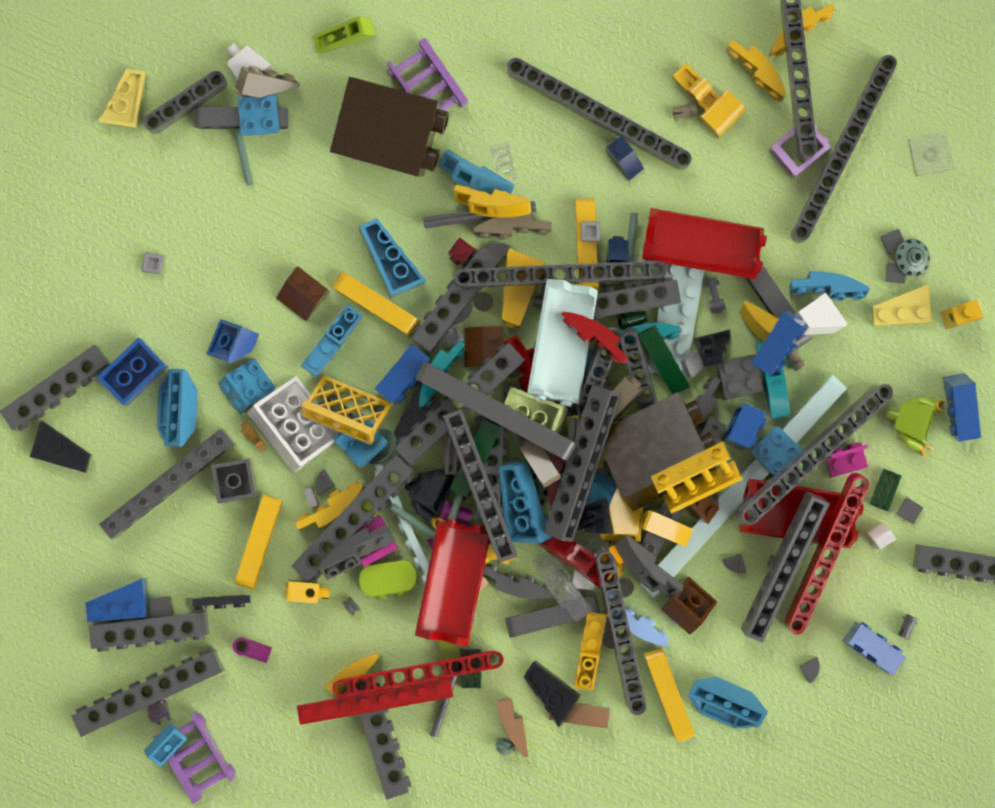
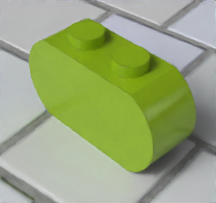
(388, 578)

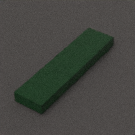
(664, 360)
(484, 442)

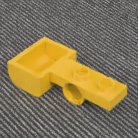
(718, 111)

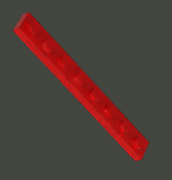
(374, 701)

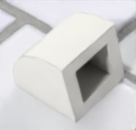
(880, 536)
(581, 582)

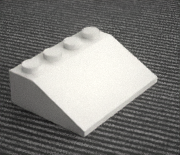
(291, 434)

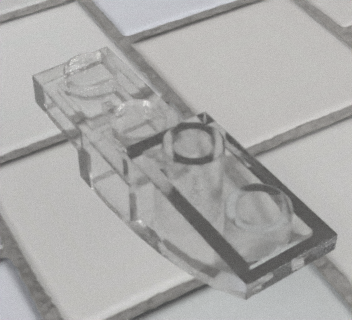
(560, 586)

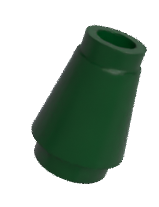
(631, 319)

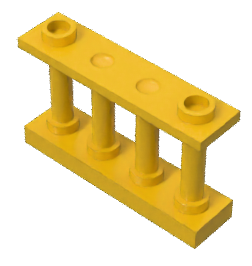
(701, 487)

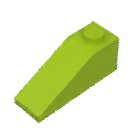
(344, 34)

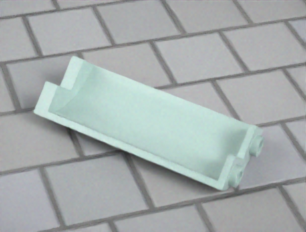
(559, 352)

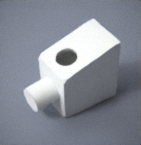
(245, 58)

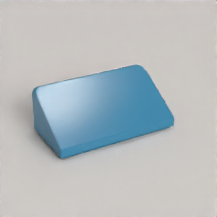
(165, 745)

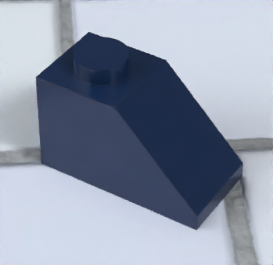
(624, 158)
(617, 250)

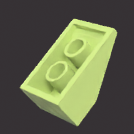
(543, 412)

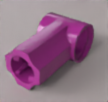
(463, 516)
(254, 649)

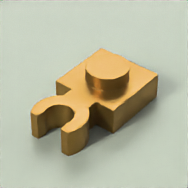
(249, 432)

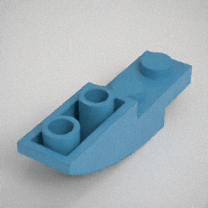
(472, 176)
(836, 285)
(332, 341)

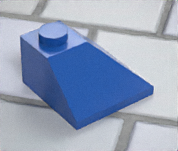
(231, 342)

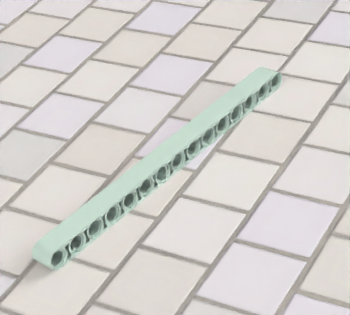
(733, 495)

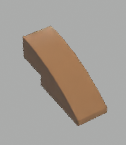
(587, 715)
(513, 725)

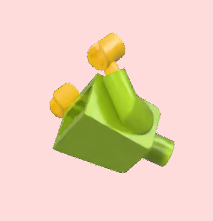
(915, 421)

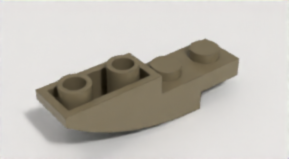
(504, 227)

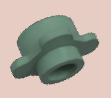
(504, 746)

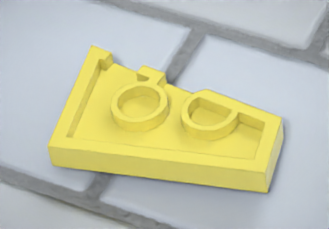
(126, 102)
(905, 309)

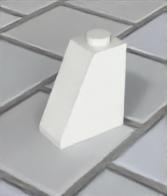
(822, 317)

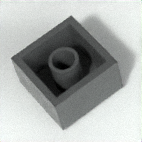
(739, 377)
(234, 480)

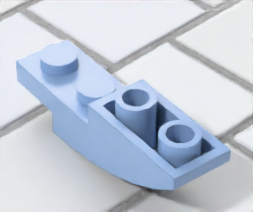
(643, 627)

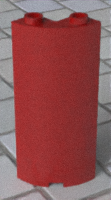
(704, 243)
(778, 518)
(453, 583)

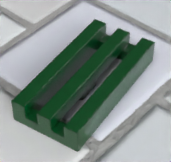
(893, 490)
(471, 685)

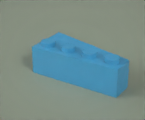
(391, 263)
(521, 504)

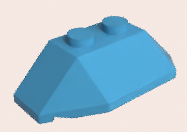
(177, 407)
(727, 703)

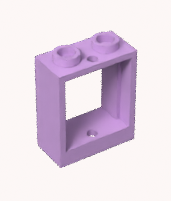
(787, 163)

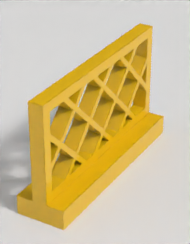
(342, 423)

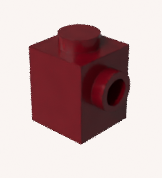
(460, 252)

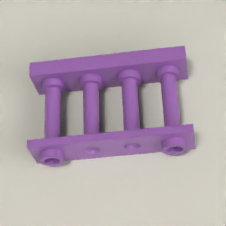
(435, 66)
(184, 773)

